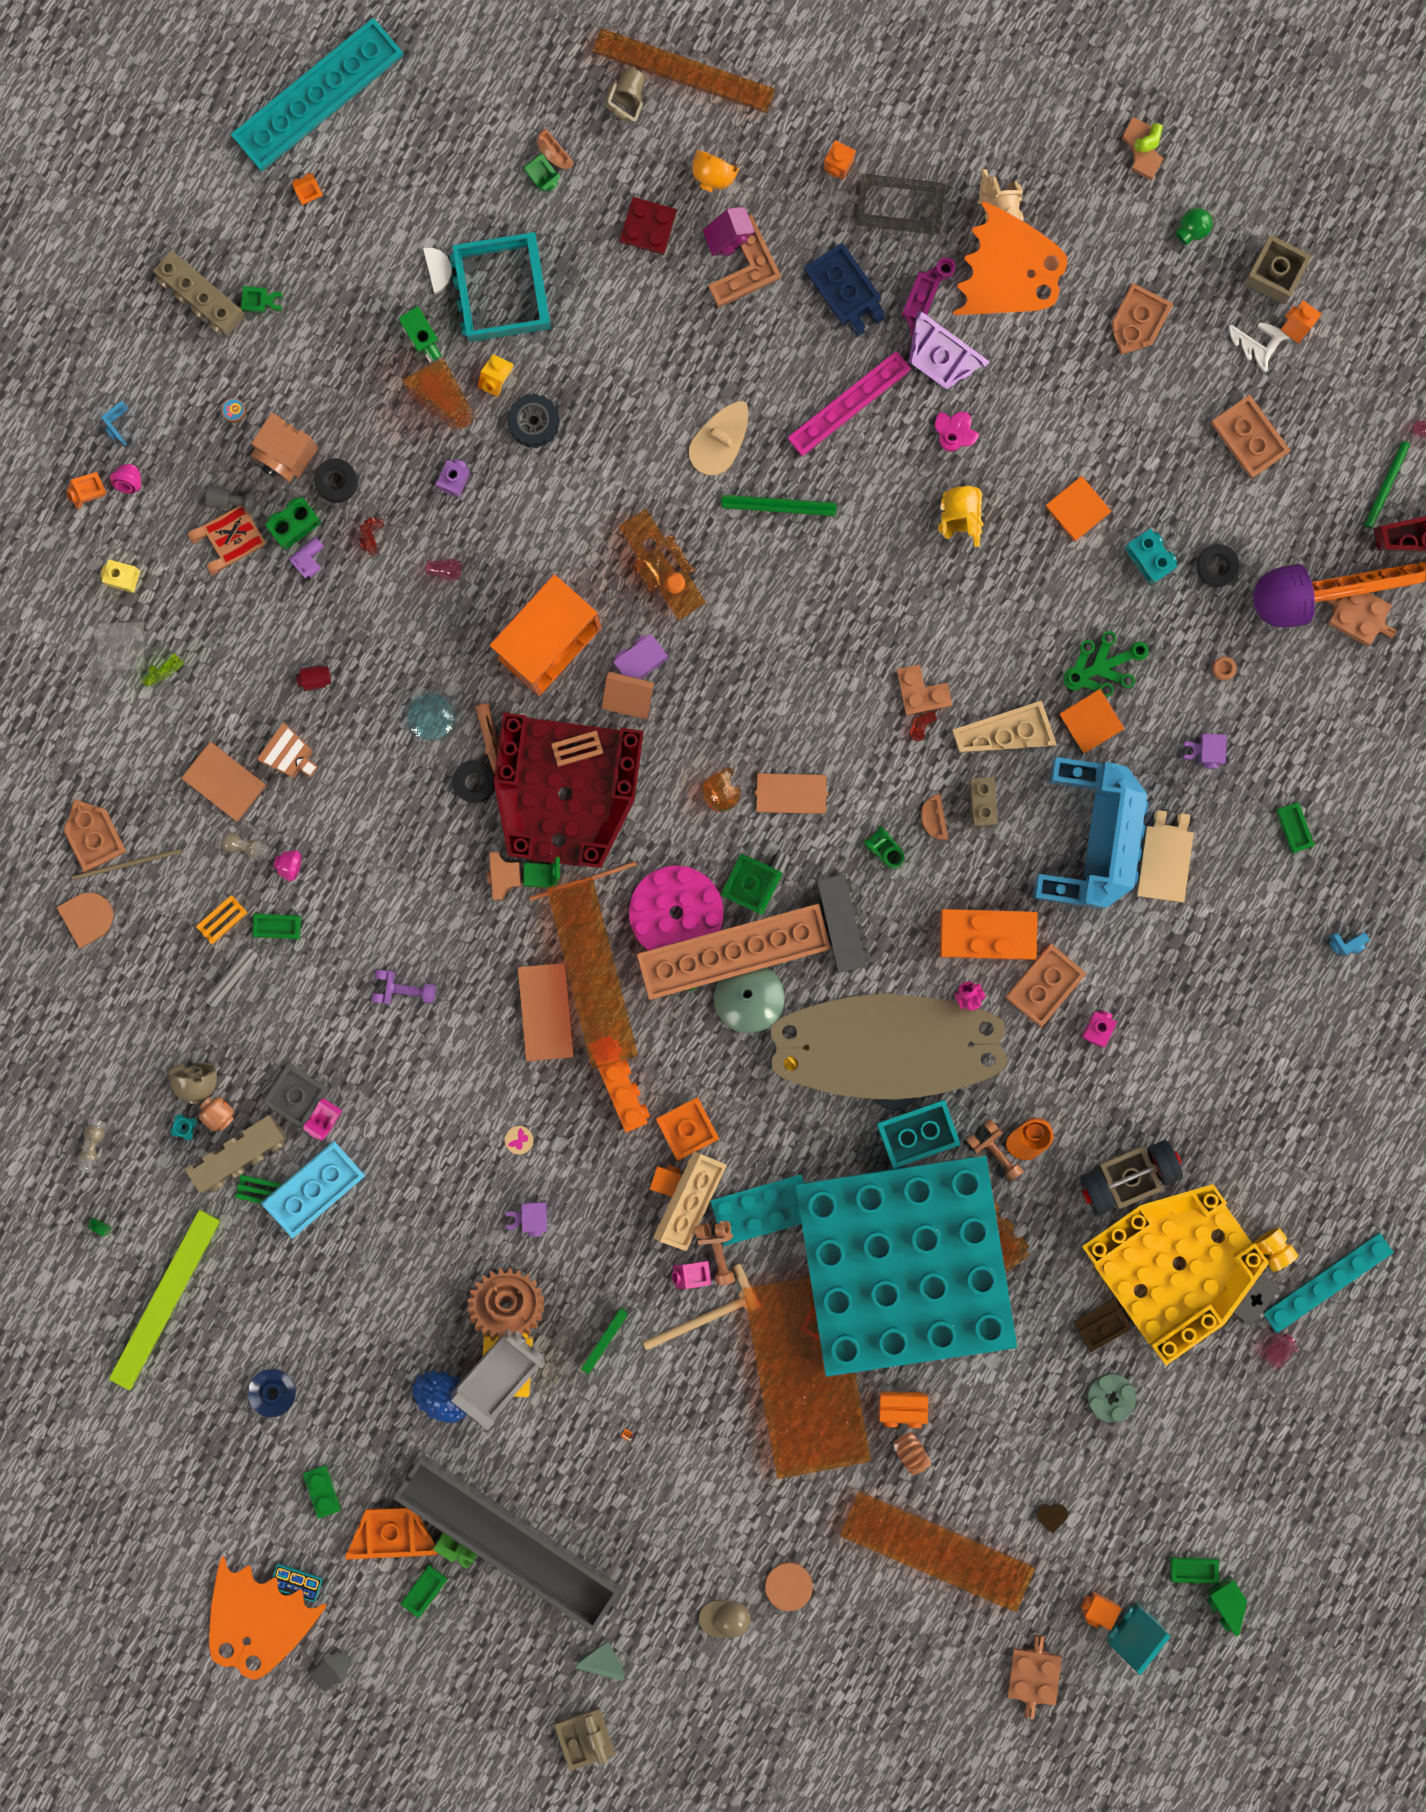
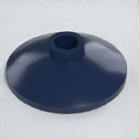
(261, 1399)

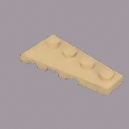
(1010, 730)

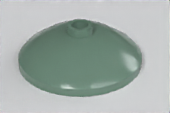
(756, 1012)

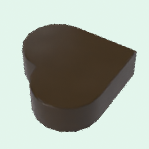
(1052, 1516)

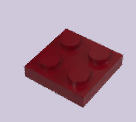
(648, 226)

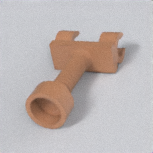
(1011, 1171)
(723, 1234)

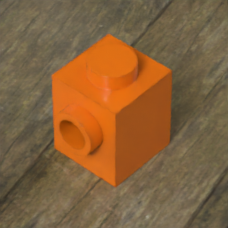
(839, 160)
(1300, 321)
(666, 1180)
(1100, 1610)

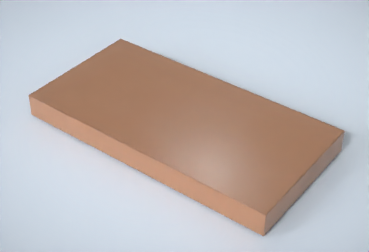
(545, 1012)

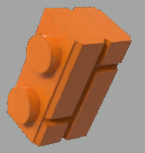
(903, 1408)

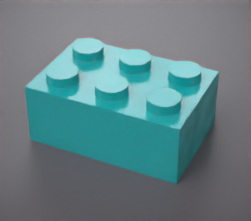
(918, 1133)

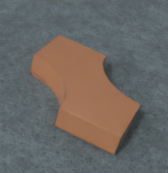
(1144, 163)

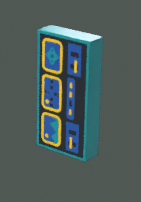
(292, 1580)

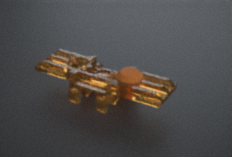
(655, 568)

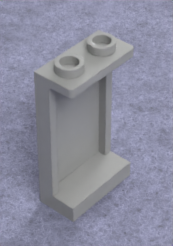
(497, 1377)

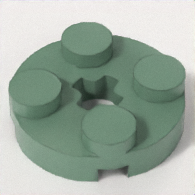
(1116, 1410)

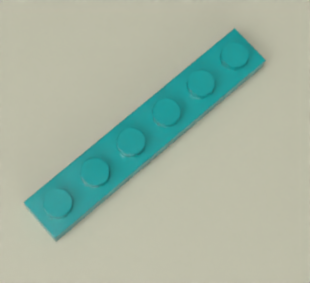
(1328, 1282)

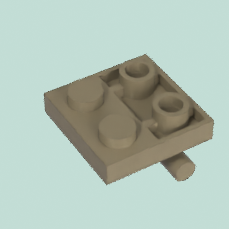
(585, 1739)

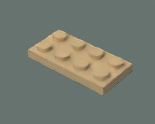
(689, 1201)

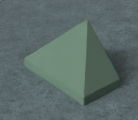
(602, 1662)

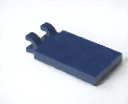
(845, 288)

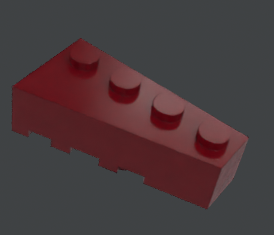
(1402, 536)

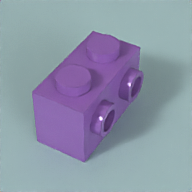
(641, 658)

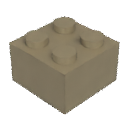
(1277, 269)

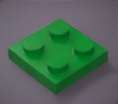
(751, 884)

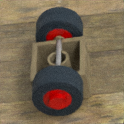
(1130, 1176)

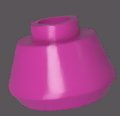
(126, 479)
(288, 864)

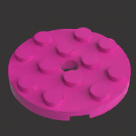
(670, 888)

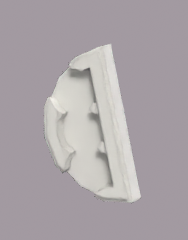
(439, 269)

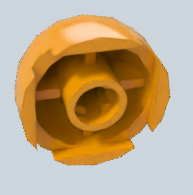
(713, 171)

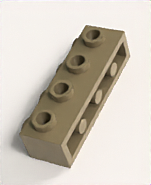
(199, 293)

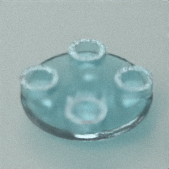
(431, 716)

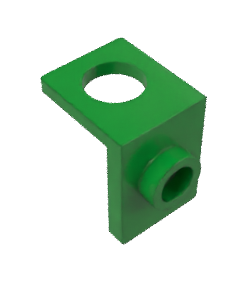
(541, 874)

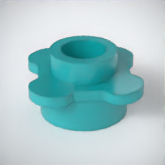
(177, 1127)

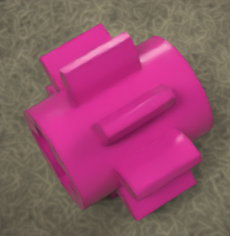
(970, 996)

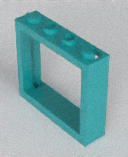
(492, 246)

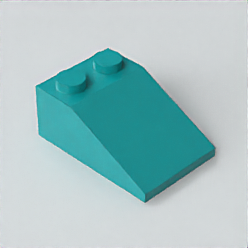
(1138, 1637)

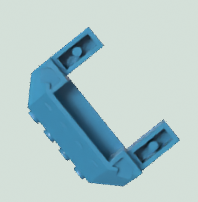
(1113, 835)

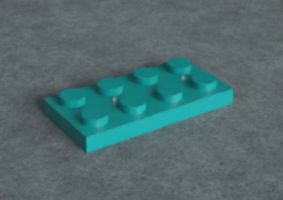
(759, 1209)

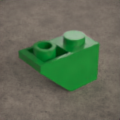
(1230, 1603)

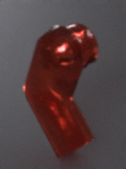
(919, 725)

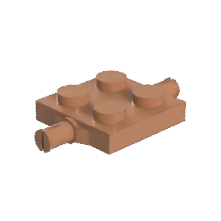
(1361, 617)
(1034, 1676)

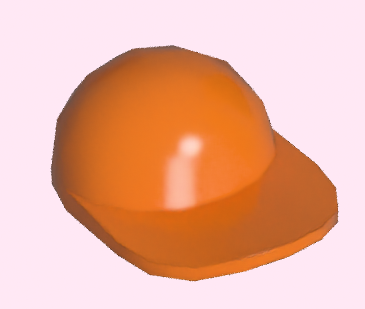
(1030, 1138)

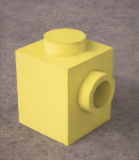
(120, 575)

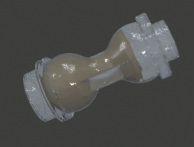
(230, 842)
(93, 1134)

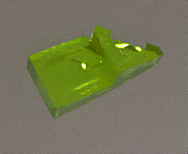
(170, 667)

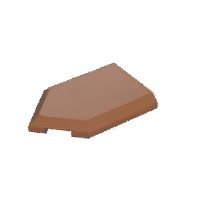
(1139, 319)
(92, 835)

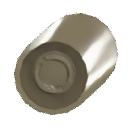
(724, 1619)

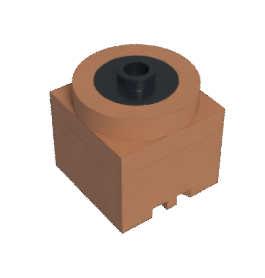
(282, 449)

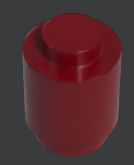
(313, 677)

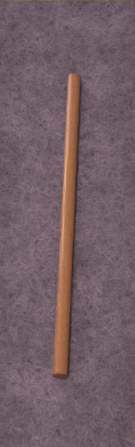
(596, 876)

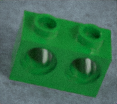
(296, 528)

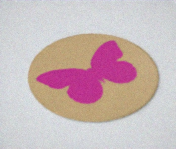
(519, 1140)

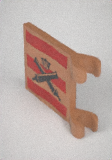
(232, 537)

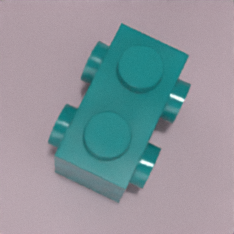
(1148, 558)

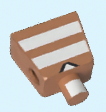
(288, 753)

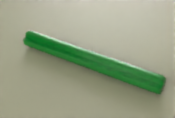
(779, 505)

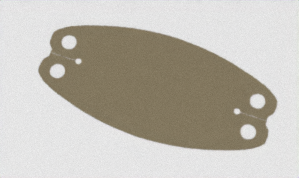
(888, 1046)

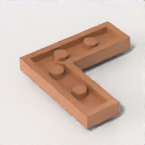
(757, 275)

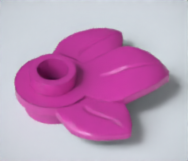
(957, 428)

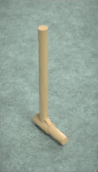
(705, 1318)

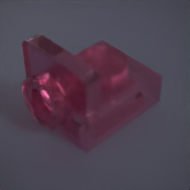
(1279, 1350)

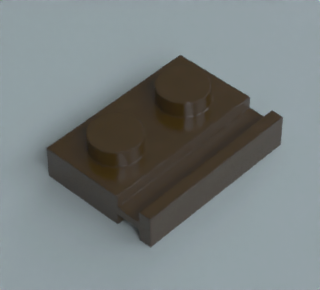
(1102, 1325)

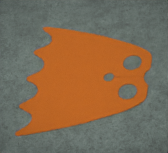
(1002, 265)
(258, 1612)

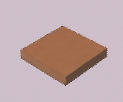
(627, 695)

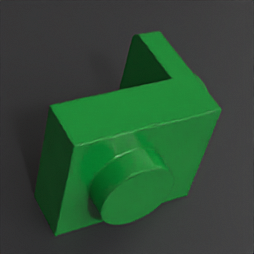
(542, 173)

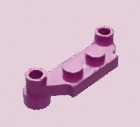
(925, 290)

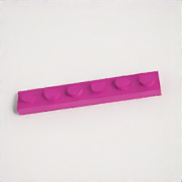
(849, 404)

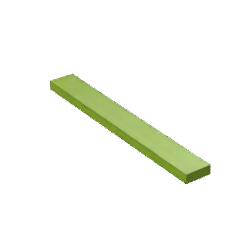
(164, 1300)

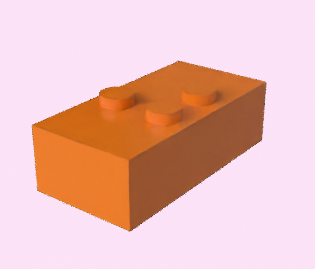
(988, 934)

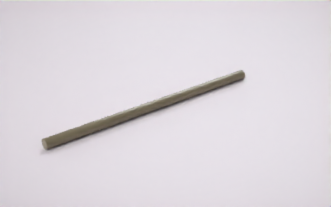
(126, 864)

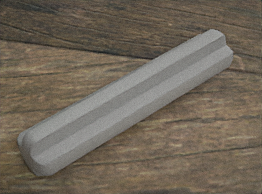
(230, 977)

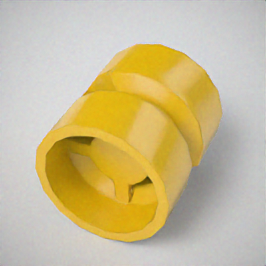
(1276, 1250)

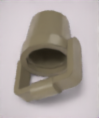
(627, 93)

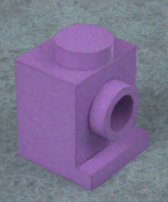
(453, 486)

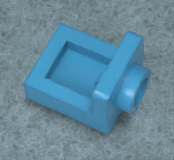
(1353, 945)

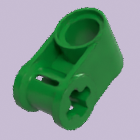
(884, 847)

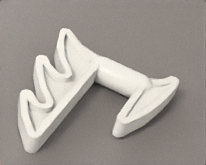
(1261, 353)

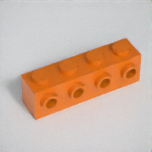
(624, 1095)

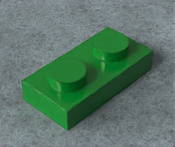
(322, 1491)

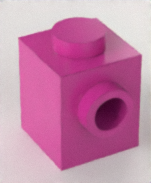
(1099, 1028)

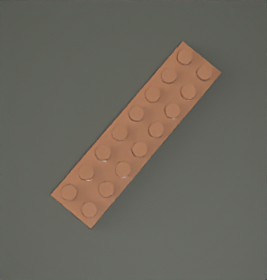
(733, 951)

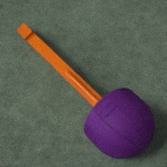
(1288, 596)

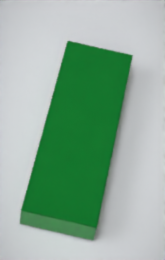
(605, 1340)

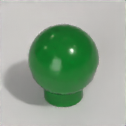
(1194, 225)

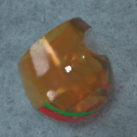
(719, 793)

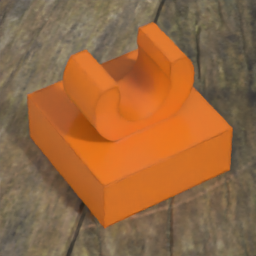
(307, 188)

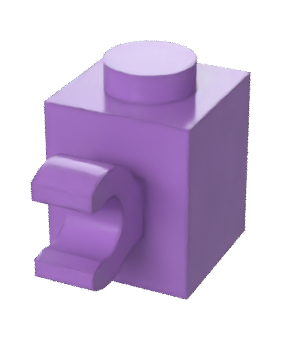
(1210, 750)
(532, 1218)

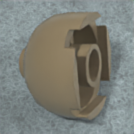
(194, 1082)

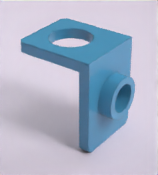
(109, 417)

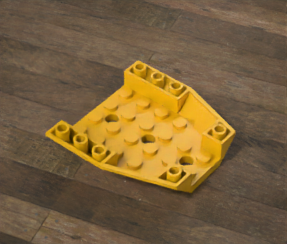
(1182, 1303)

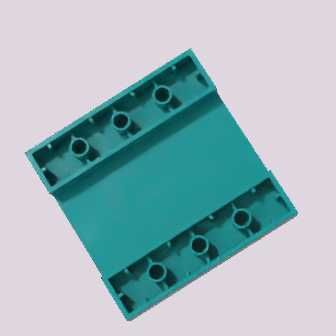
(906, 1265)

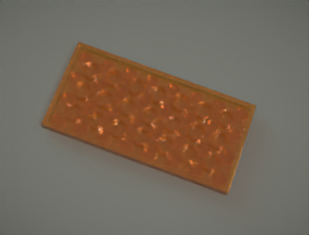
(810, 1417)

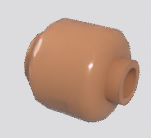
(216, 1114)

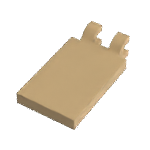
(1165, 859)

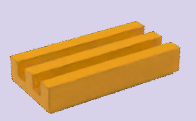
(217, 911)

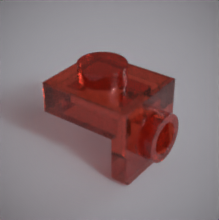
(368, 540)

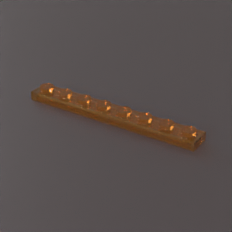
(684, 70)

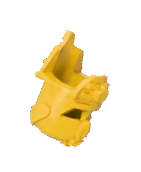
(961, 512)

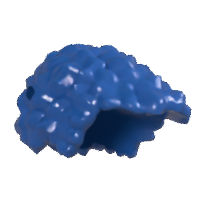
(434, 1396)

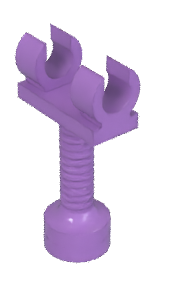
(426, 993)

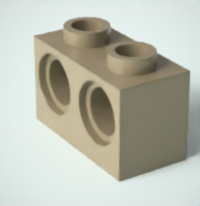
(983, 802)

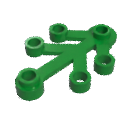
(1102, 667)

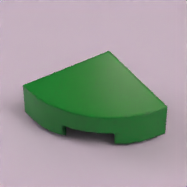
(99, 1227)

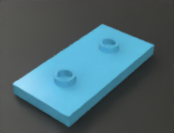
(312, 1189)

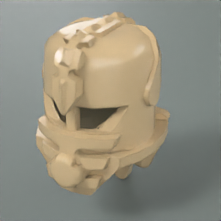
(1006, 200)

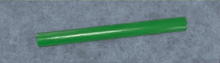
(1387, 484)

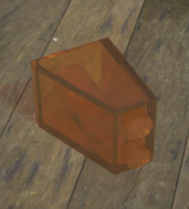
(440, 394)

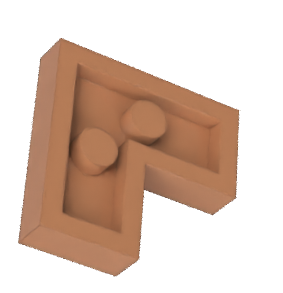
(919, 698)

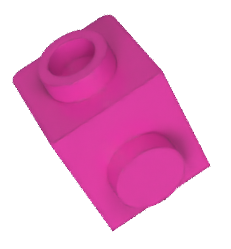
(322, 1119)

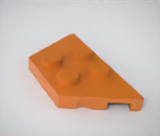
(390, 1534)

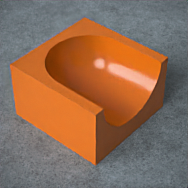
(546, 635)

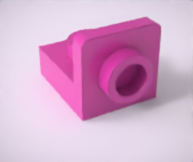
(691, 1275)

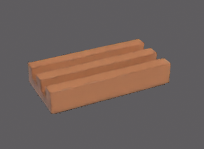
(555, 746)

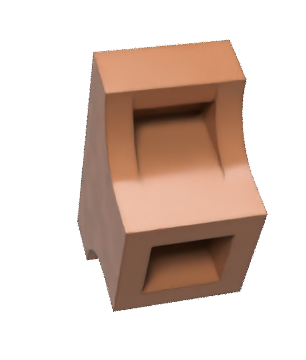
(503, 876)

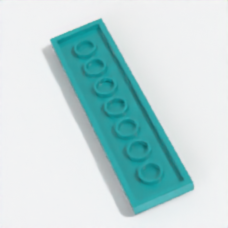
(317, 94)

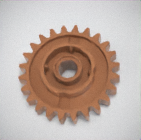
(501, 1289)

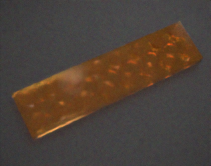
(592, 972)
(937, 1551)

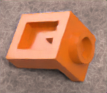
(85, 489)

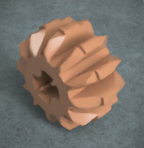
(912, 1453)

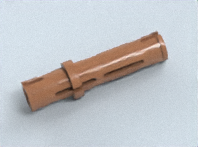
(489, 733)

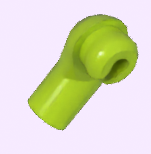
(1151, 141)

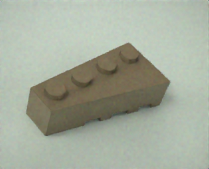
(237, 1154)

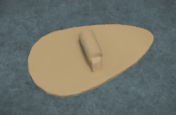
(719, 440)

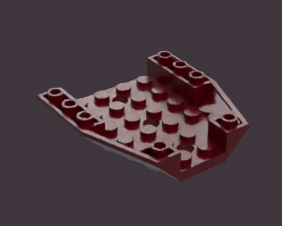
(530, 783)

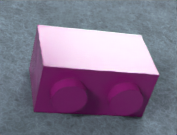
(728, 231)

